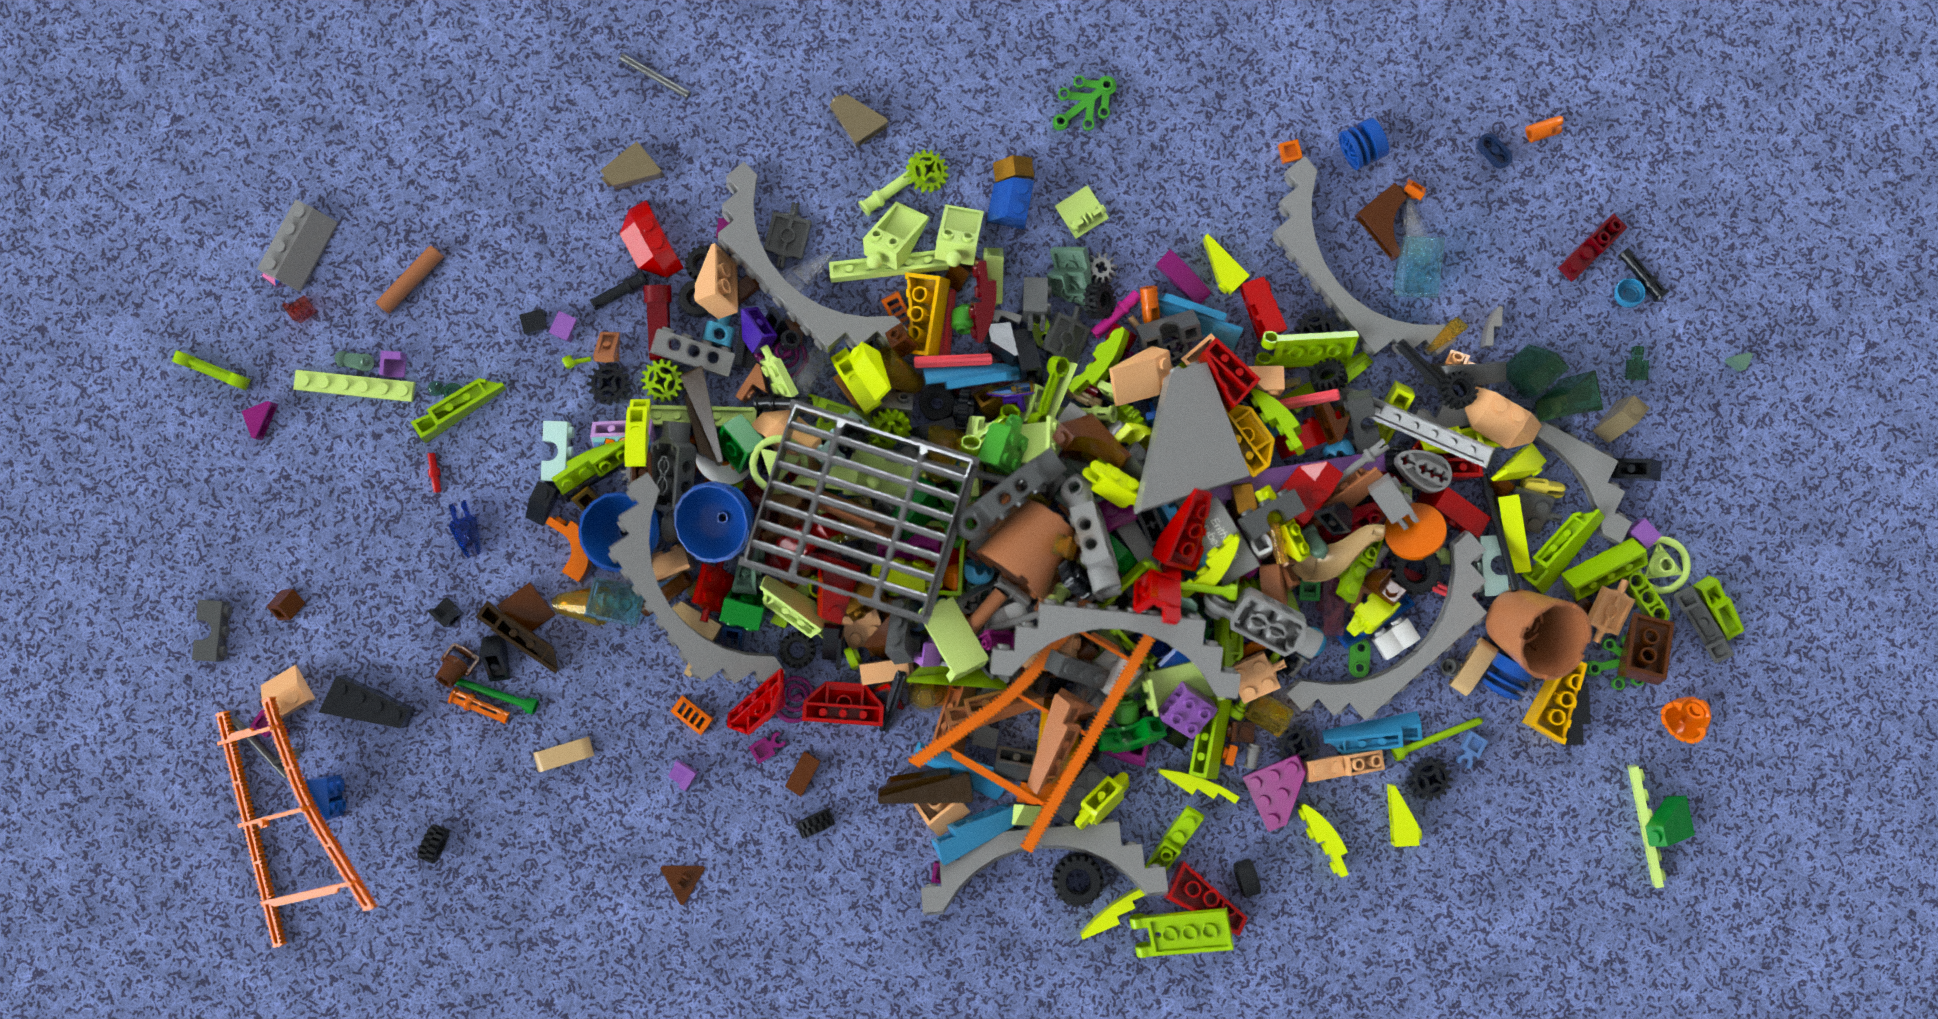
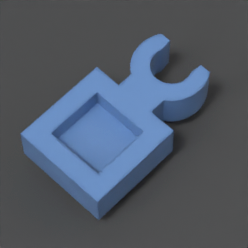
(1473, 746)

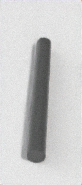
(654, 75)
(260, 747)

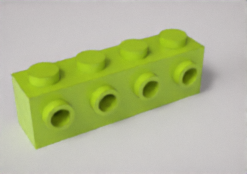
(1604, 568)
(1210, 743)

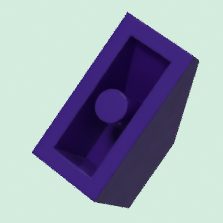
(756, 330)

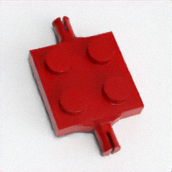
(711, 589)

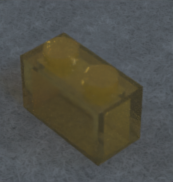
(1269, 714)

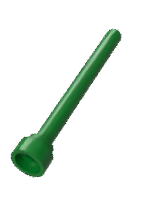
(529, 705)

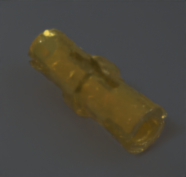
(1281, 556)

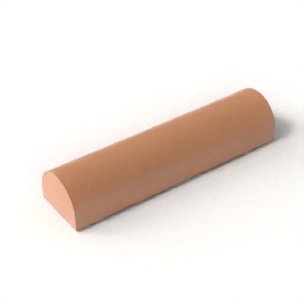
(409, 279)

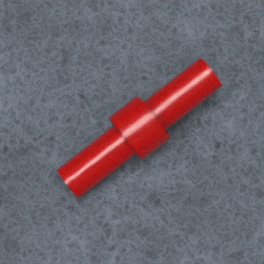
(434, 473)

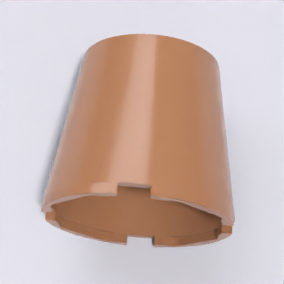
(1024, 548)
(1539, 632)

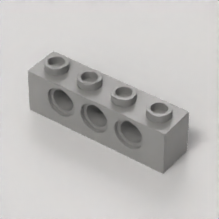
(661, 348)

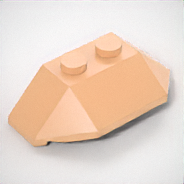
(1501, 419)
(774, 423)

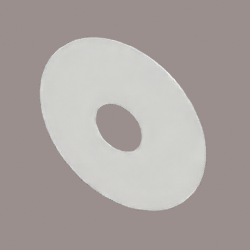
(719, 473)

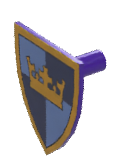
(1014, 393)

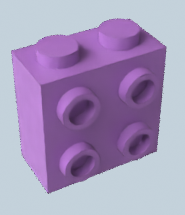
(1187, 710)

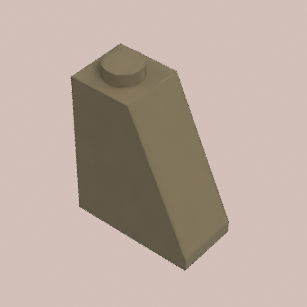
(857, 119)
(631, 168)
(1620, 418)

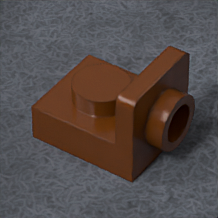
(901, 340)
(1240, 731)

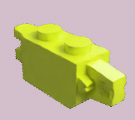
(1112, 483)
(905, 579)
(1370, 615)
(1102, 800)

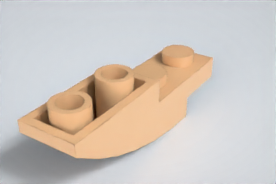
(1344, 765)

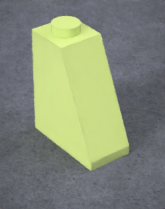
(994, 260)

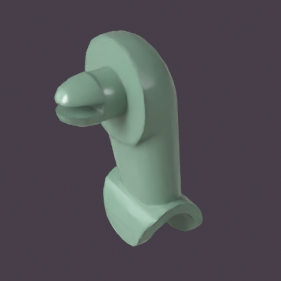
(354, 360)
(1317, 545)

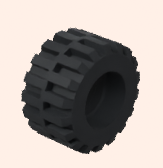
(1425, 583)
(1086, 895)

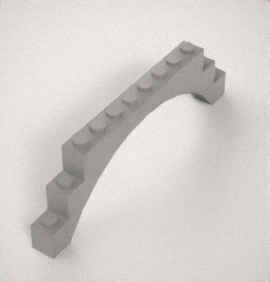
(743, 243)
(1301, 247)
(1587, 464)
(635, 559)
(1455, 619)
(1062, 620)
(1097, 841)

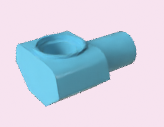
(719, 325)

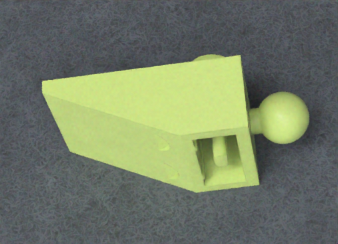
(958, 235)
(894, 236)
(847, 475)

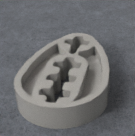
(1430, 461)

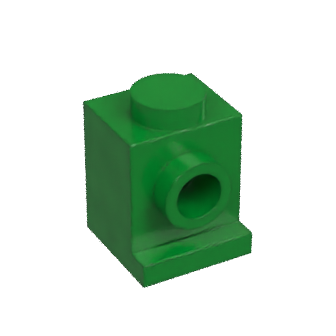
(1308, 591)

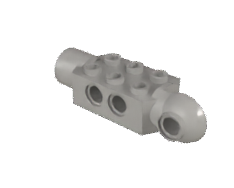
(1091, 535)
(1266, 622)

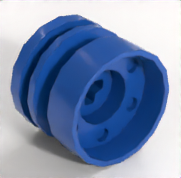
(1364, 143)
(1507, 678)

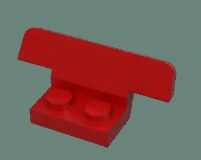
(1162, 590)

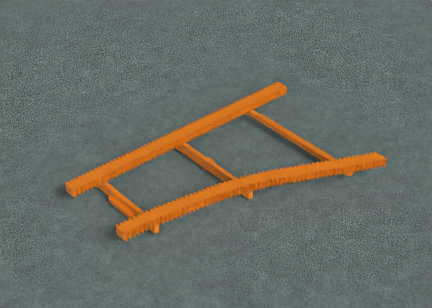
(1050, 806)
(308, 807)

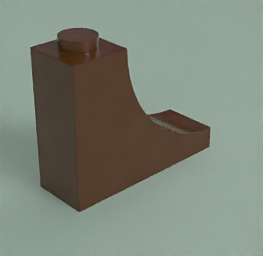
(1379, 218)
(1092, 437)

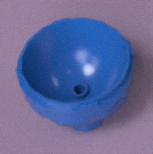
(701, 524)
(600, 529)

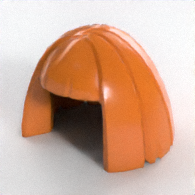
(1687, 718)

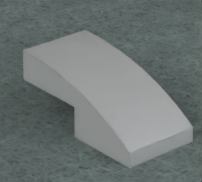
(1006, 315)
(1493, 322)

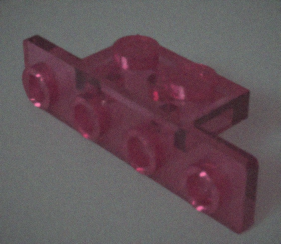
(1331, 608)

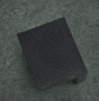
(533, 321)
(446, 612)

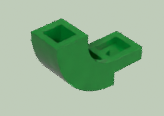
(1132, 736)

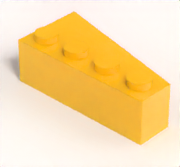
(926, 310)
(1554, 705)

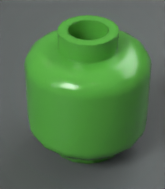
(960, 319)
(1126, 712)

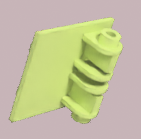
(1082, 212)

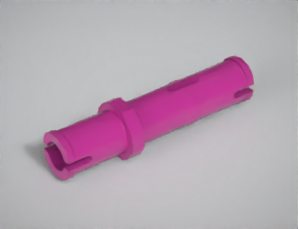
(1120, 310)

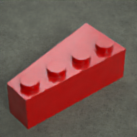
(1195, 894)

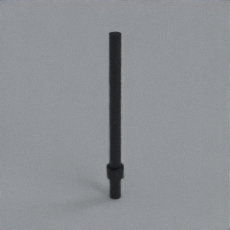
(1489, 494)

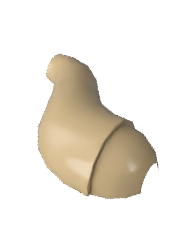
(1340, 555)

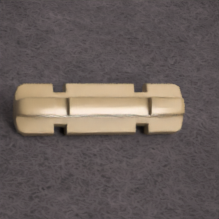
(1085, 398)

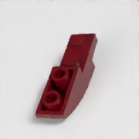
(1592, 247)
(982, 310)
(1362, 516)

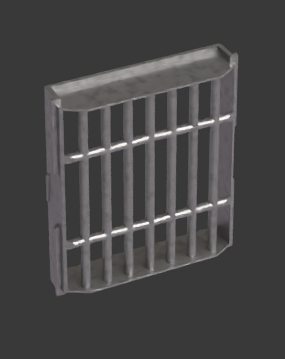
(899, 523)

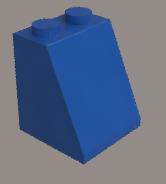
(1010, 202)

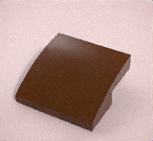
(527, 607)

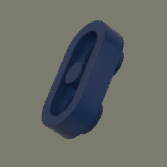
(1496, 149)

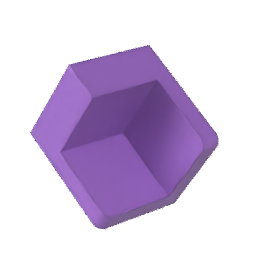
(563, 326)
(392, 364)
(1643, 532)
(929, 656)
(683, 774)

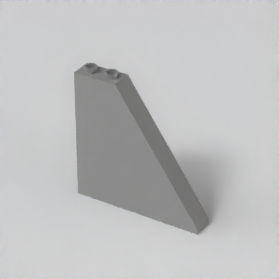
(1189, 441)

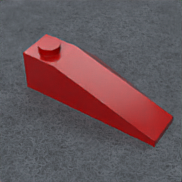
(1182, 538)

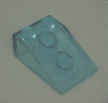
(1419, 267)
(613, 602)

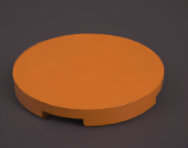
(1421, 537)

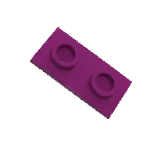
(992, 638)

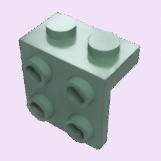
(748, 579)

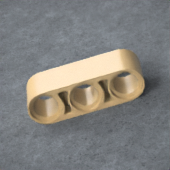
(1473, 668)
(563, 754)

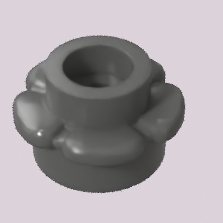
(1445, 666)

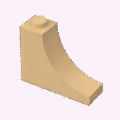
(692, 616)

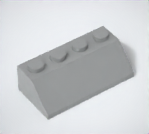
(297, 245)

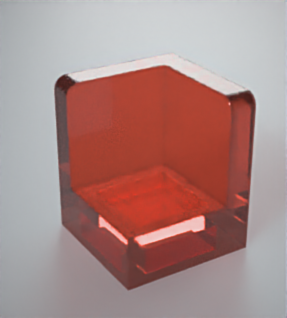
(300, 309)

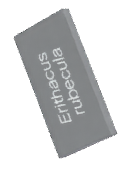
(1219, 526)

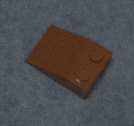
(1646, 649)

